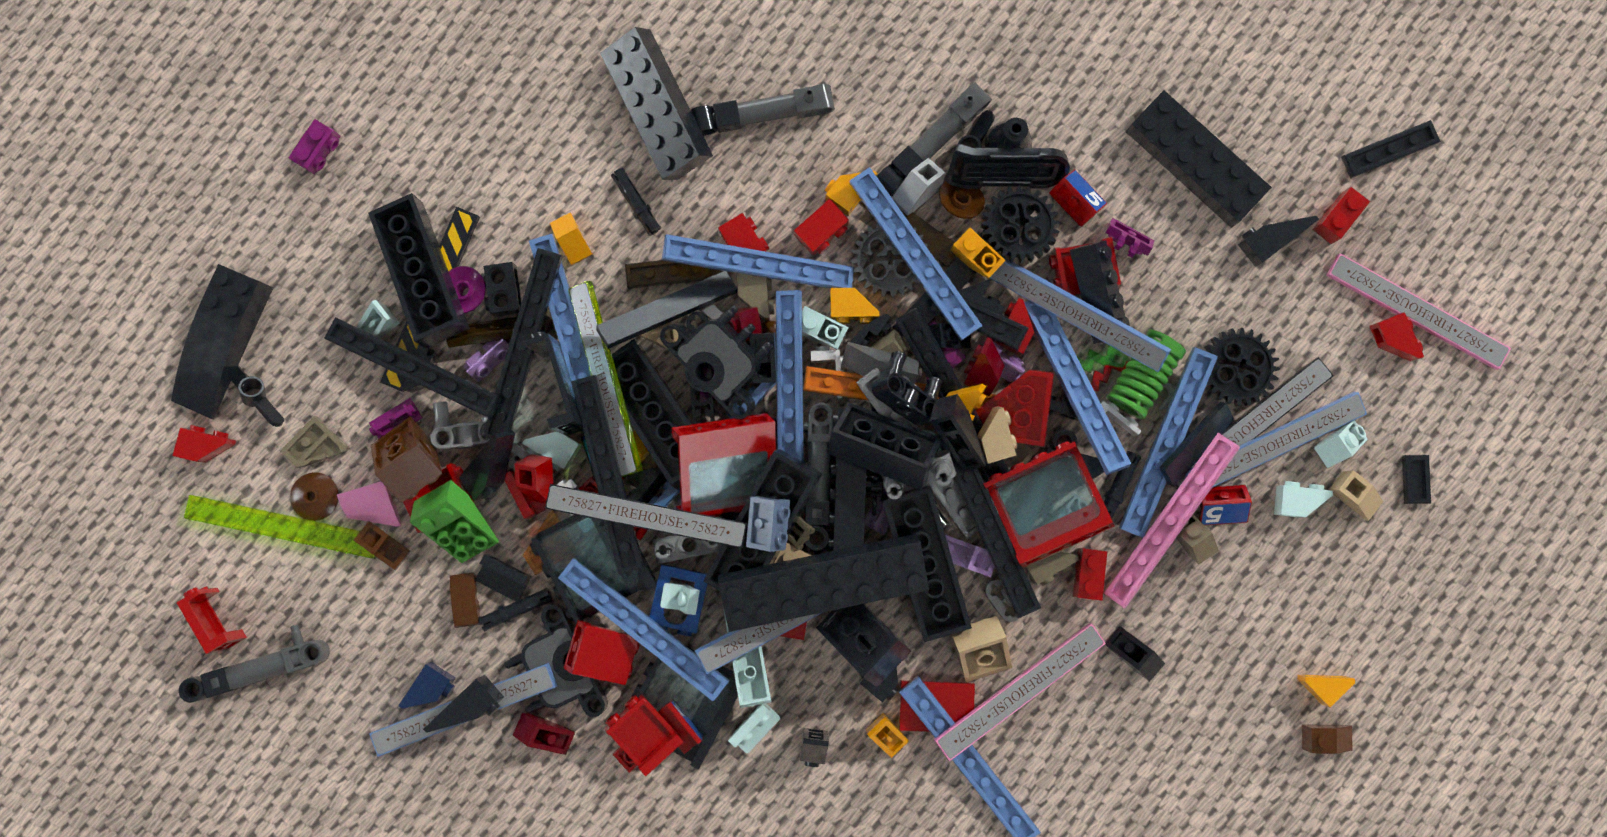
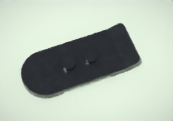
(1007, 167)

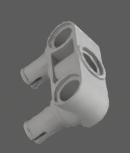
(461, 435)
(941, 472)
(672, 548)

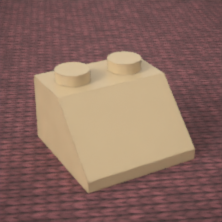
(982, 649)

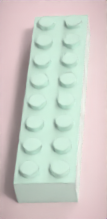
(751, 678)

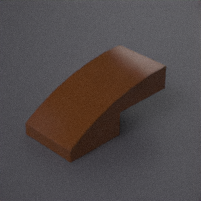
(382, 545)
(464, 600)

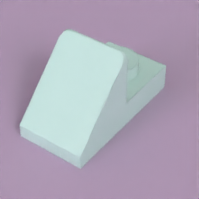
(680, 597)

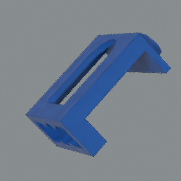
(691, 623)

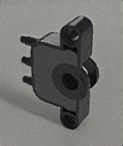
(728, 354)
(553, 649)

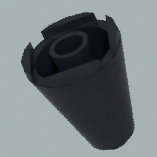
(1009, 134)

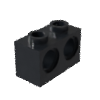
(509, 287)

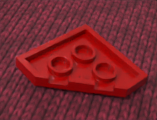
(1027, 405)

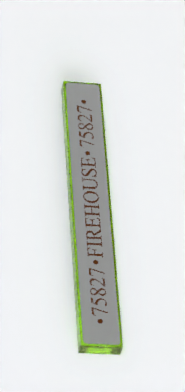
(602, 365)

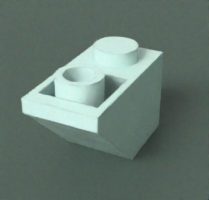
(822, 328)
(1341, 444)
(554, 445)
(1299, 501)

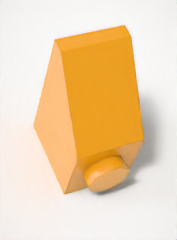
(842, 193)

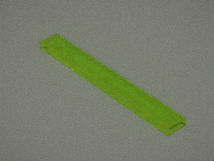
(274, 525)

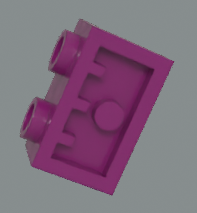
(315, 147)

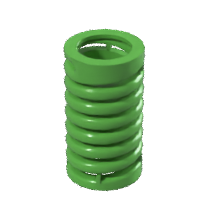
(1146, 380)

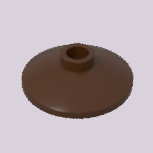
(961, 202)
(325, 496)

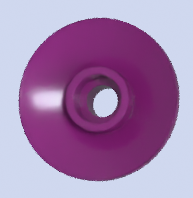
(468, 277)

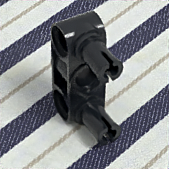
(904, 396)

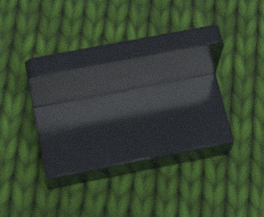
(502, 577)

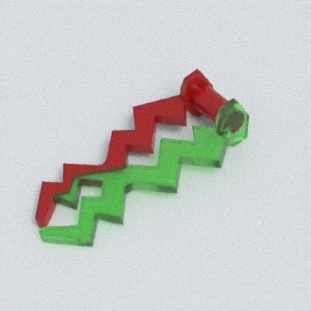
(1108, 363)

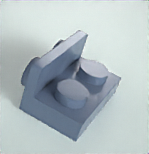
(768, 524)

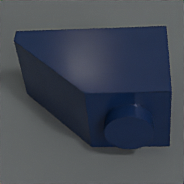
(429, 686)

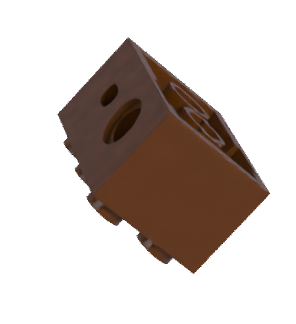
(405, 460)

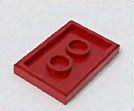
(954, 697)

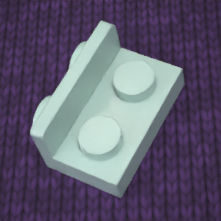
(754, 728)

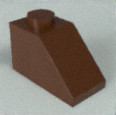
(1327, 738)

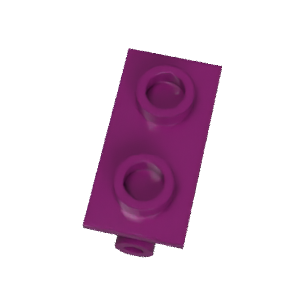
(394, 417)

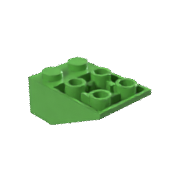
(453, 522)

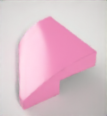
(370, 504)

